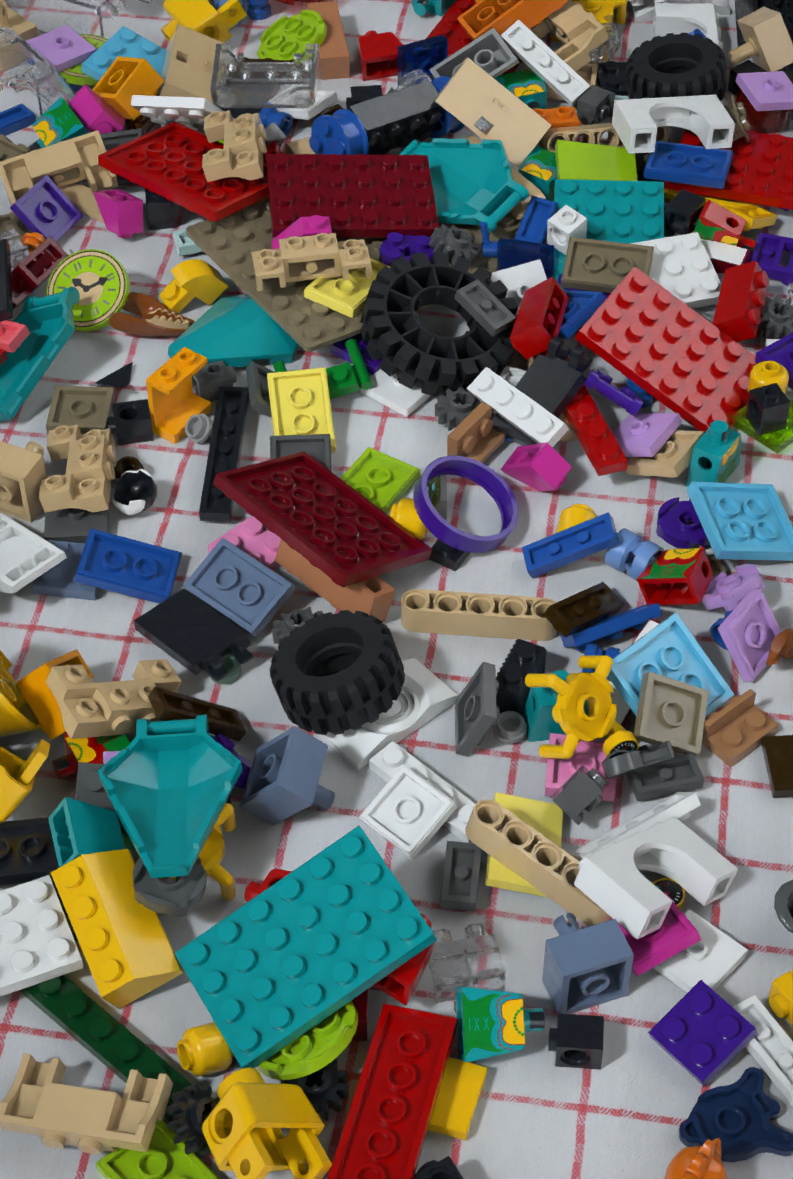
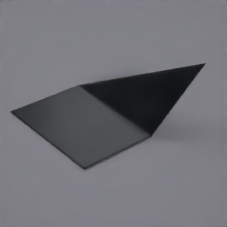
(119, 378)

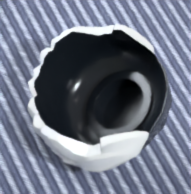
(134, 492)

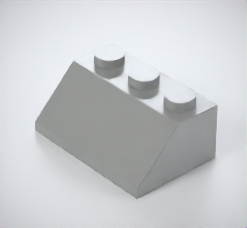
(486, 51)

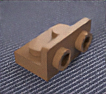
(475, 435)
(737, 729)

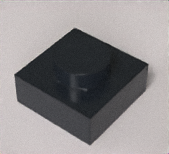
(447, 555)

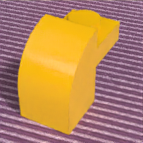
(192, 280)

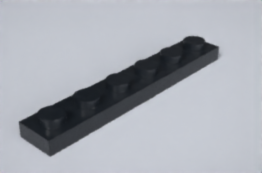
(224, 451)

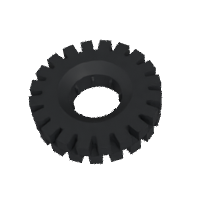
(410, 347)

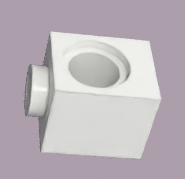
(563, 225)

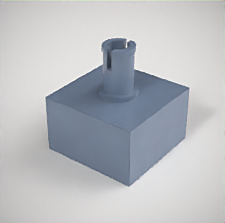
(286, 777)
(586, 965)

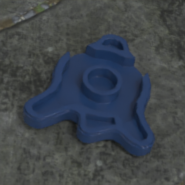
(739, 1118)

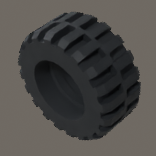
(676, 67)
(345, 699)

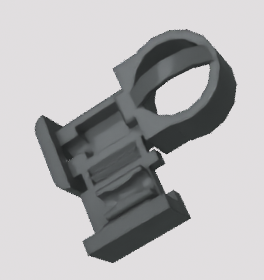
(636, 759)

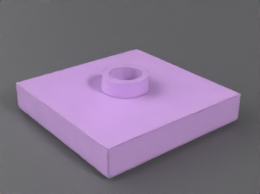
(62, 47)
(767, 90)
(646, 433)
(749, 634)

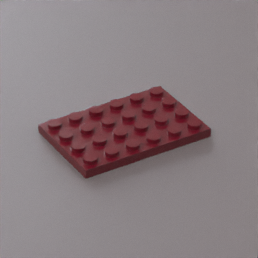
(358, 192)
(322, 518)

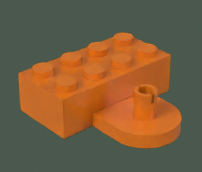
(504, 13)

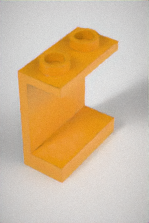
(172, 395)

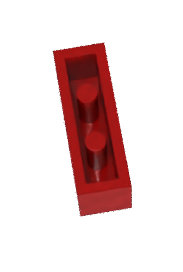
(741, 301)
(539, 318)

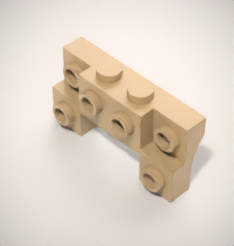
(576, 30)
(242, 149)
(62, 163)
(310, 258)
(87, 469)
(108, 707)
(81, 1115)

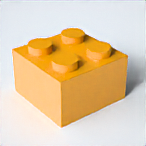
(126, 78)

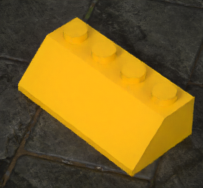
(116, 933)

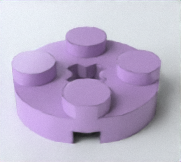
(730, 590)

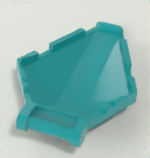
(470, 180)
(50, 327)
(237, 334)
(170, 791)

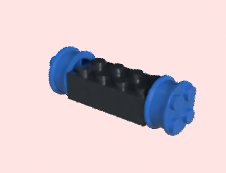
(385, 122)

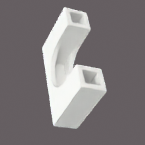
(686, 18)
(703, 114)
(669, 848)

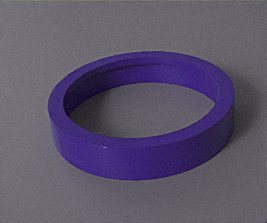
(488, 480)

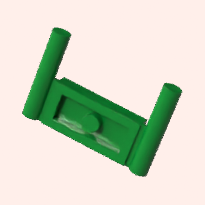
(344, 377)

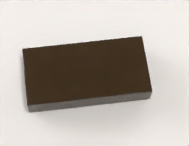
(779, 764)

